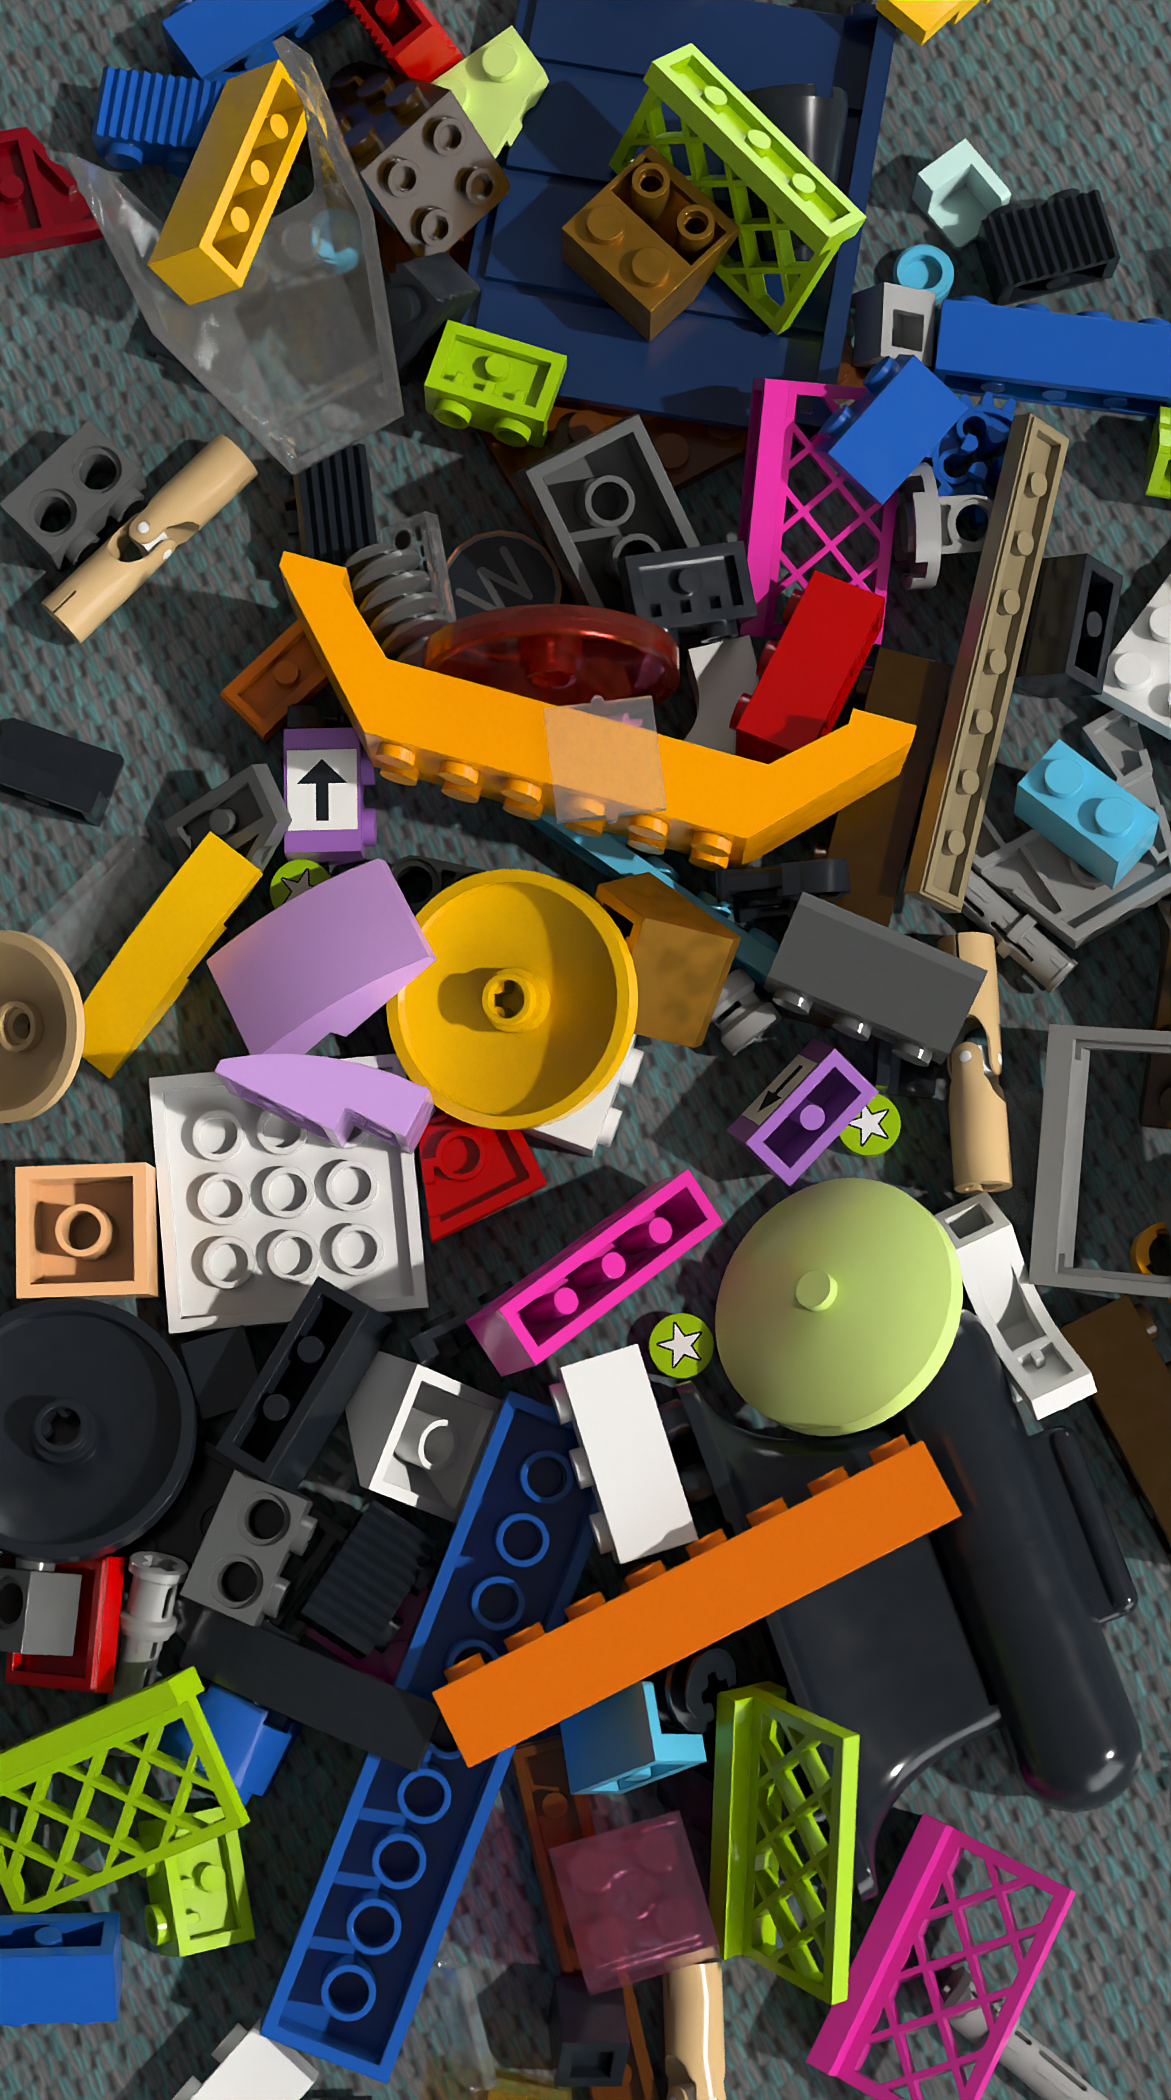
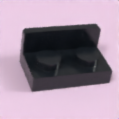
(691, 590)

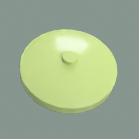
(838, 1307)

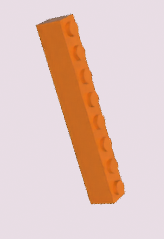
(696, 1602)

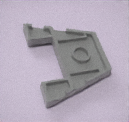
(1056, 887)

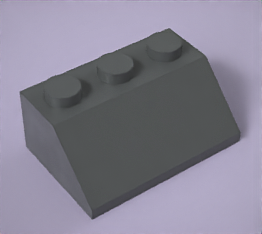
(873, 981)

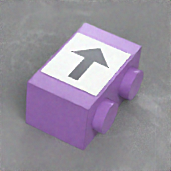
(326, 796)
(802, 1111)

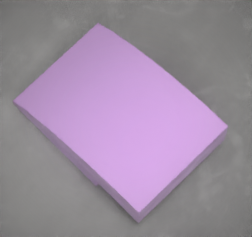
(321, 961)
(331, 1096)

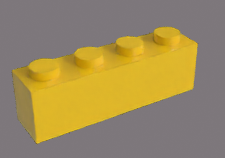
(231, 185)

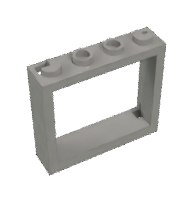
(1062, 1155)

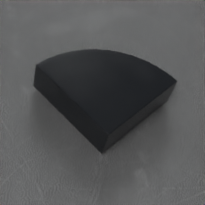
(307, 717)

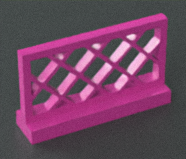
(765, 496)
(899, 1935)

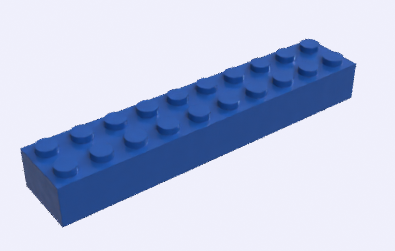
(411, 1833)

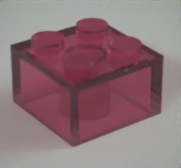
(634, 1902)

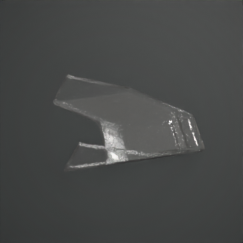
(309, 334)

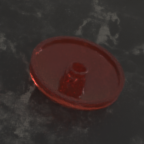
(558, 653)

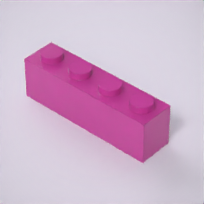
(594, 1273)

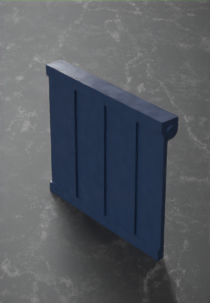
(560, 160)

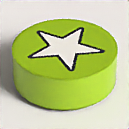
(295, 879)
(872, 1129)
(681, 1346)

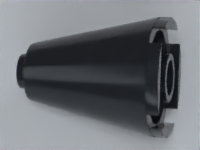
(814, 127)

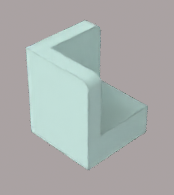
(959, 193)

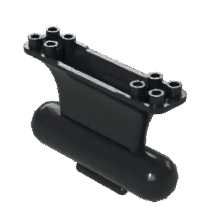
(968, 1612)

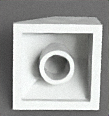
(418, 1434)

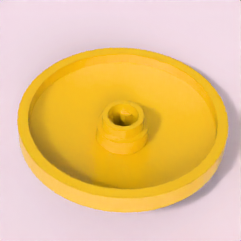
(521, 1004)

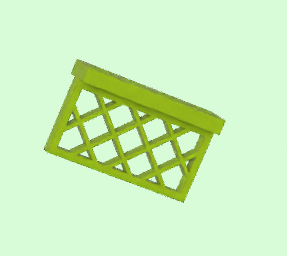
(752, 156)
(92, 1736)
(753, 1839)

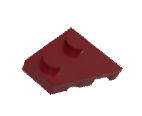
(38, 199)

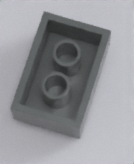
(602, 504)

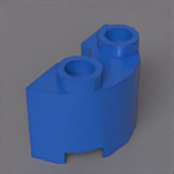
(248, 1734)

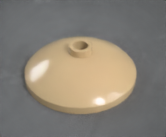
(41, 1063)

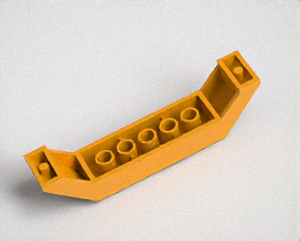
(497, 748)

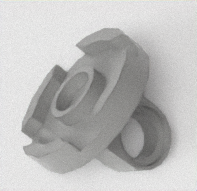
(928, 527)

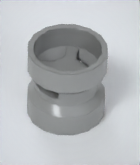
(749, 1020)

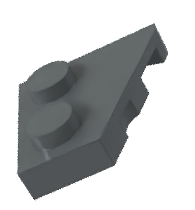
(241, 812)

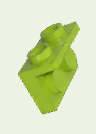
(493, 384)
(197, 1895)

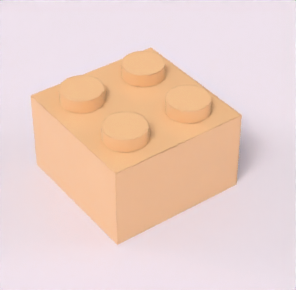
(87, 1232)

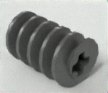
(394, 600)

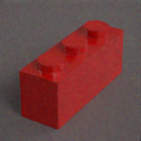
(808, 670)

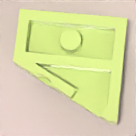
(497, 87)

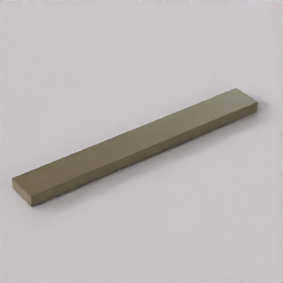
(986, 665)

